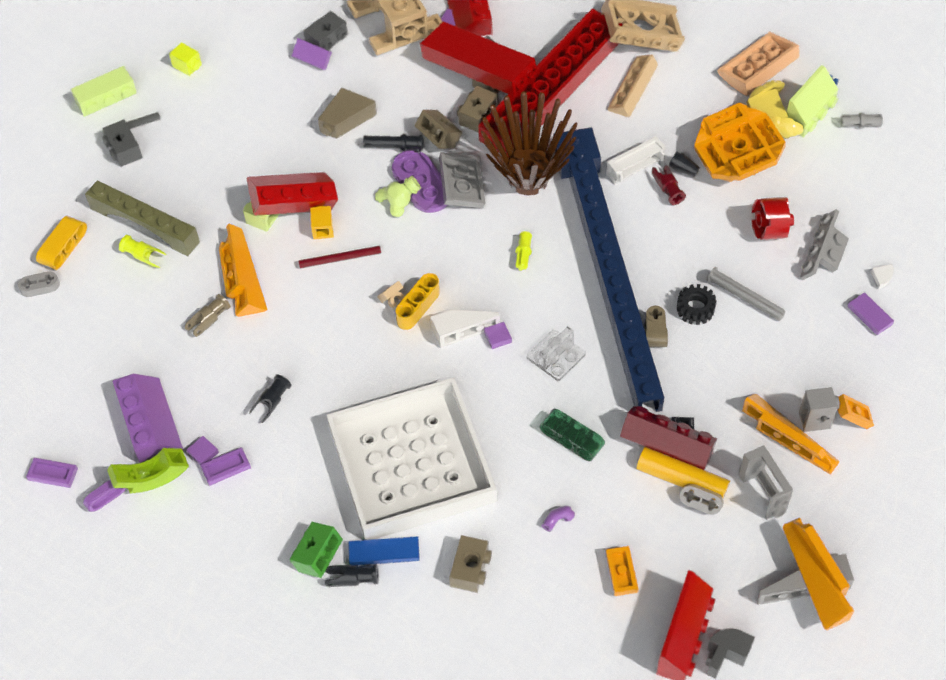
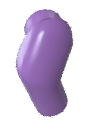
(557, 514)

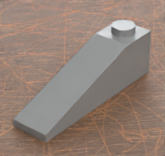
(794, 584)

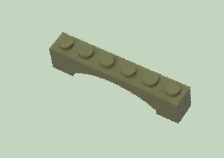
(173, 231)

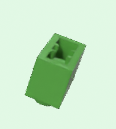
(316, 549)

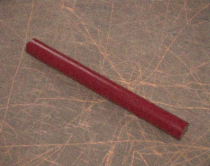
(340, 256)

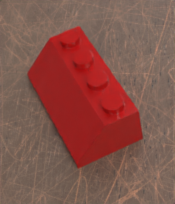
(472, 15)
(291, 193)
(685, 629)

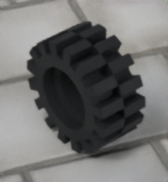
(697, 294)

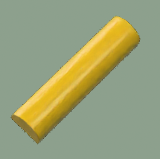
(680, 472)

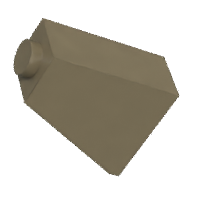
(346, 113)

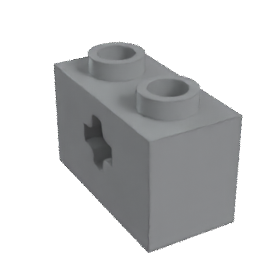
(818, 409)

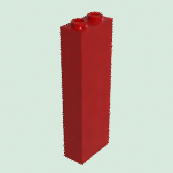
(479, 58)

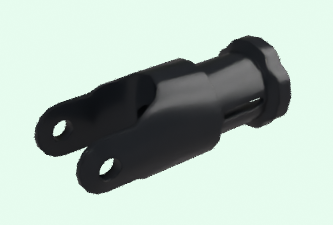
(272, 395)
(352, 575)

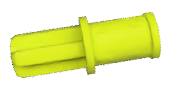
(523, 250)

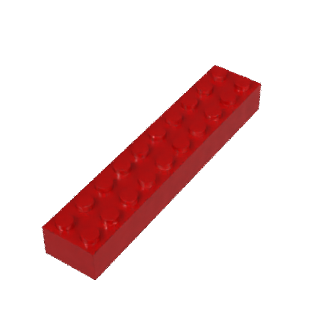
(560, 71)

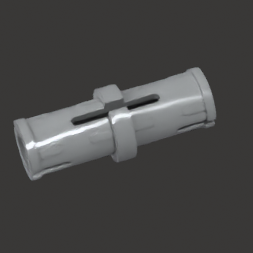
(861, 120)

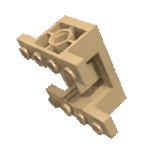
(404, 22)

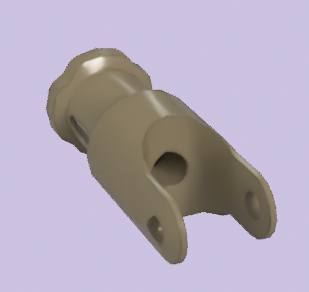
(207, 315)

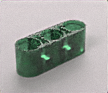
(572, 434)

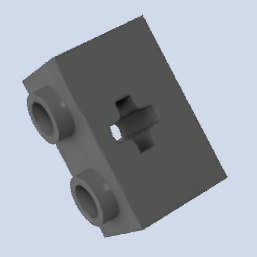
(326, 31)
(122, 143)

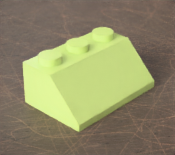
(813, 100)

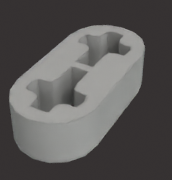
(39, 284)
(699, 504)

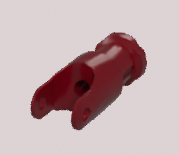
(669, 185)

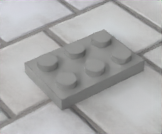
(461, 180)

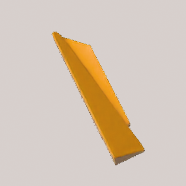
(239, 274)
(787, 434)
(820, 573)

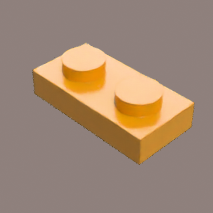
(855, 411)
(621, 571)

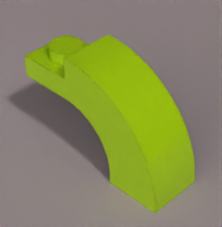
(149, 474)

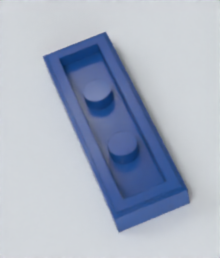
(384, 551)

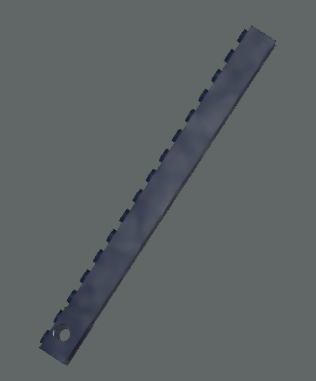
(611, 269)

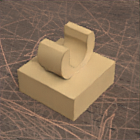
(390, 293)

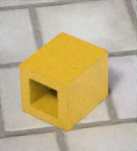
(322, 222)

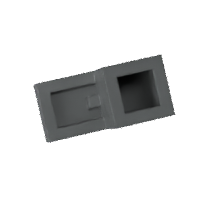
(729, 645)

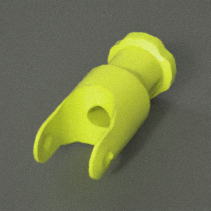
(139, 250)

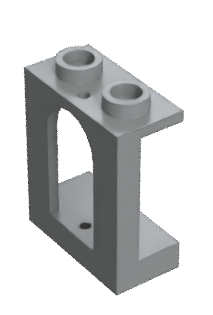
(753, 466)

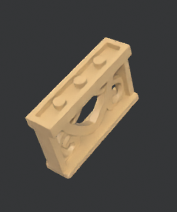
(653, 13)

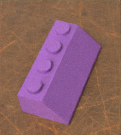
(146, 415)

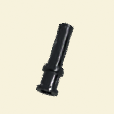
(403, 142)

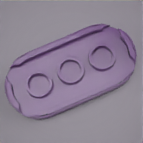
(415, 164)

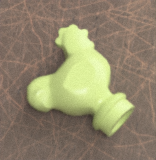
(398, 195)

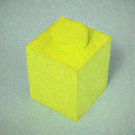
(185, 59)

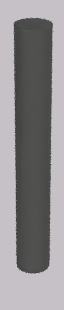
(143, 120)

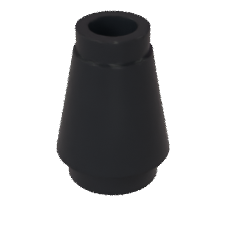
(684, 164)

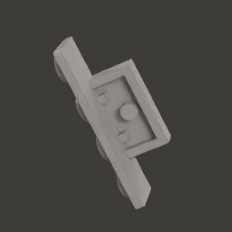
(826, 248)

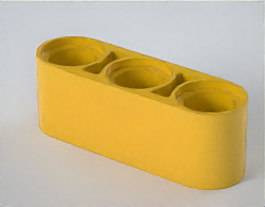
(61, 242)
(422, 293)

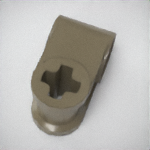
(656, 327)

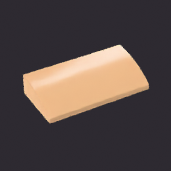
(759, 63)

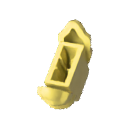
(767, 100)

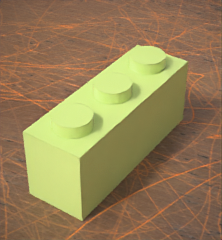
(103, 91)

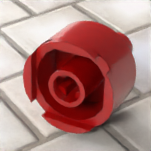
(772, 218)

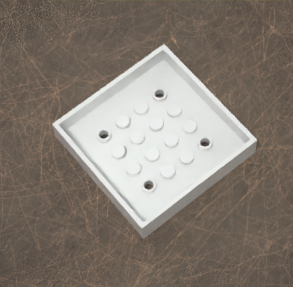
(411, 459)

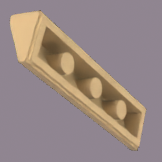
(633, 85)

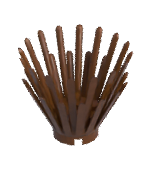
(528, 162)

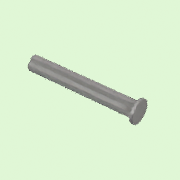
(746, 294)

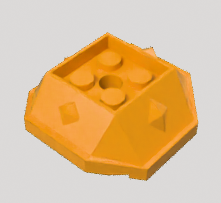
(738, 143)

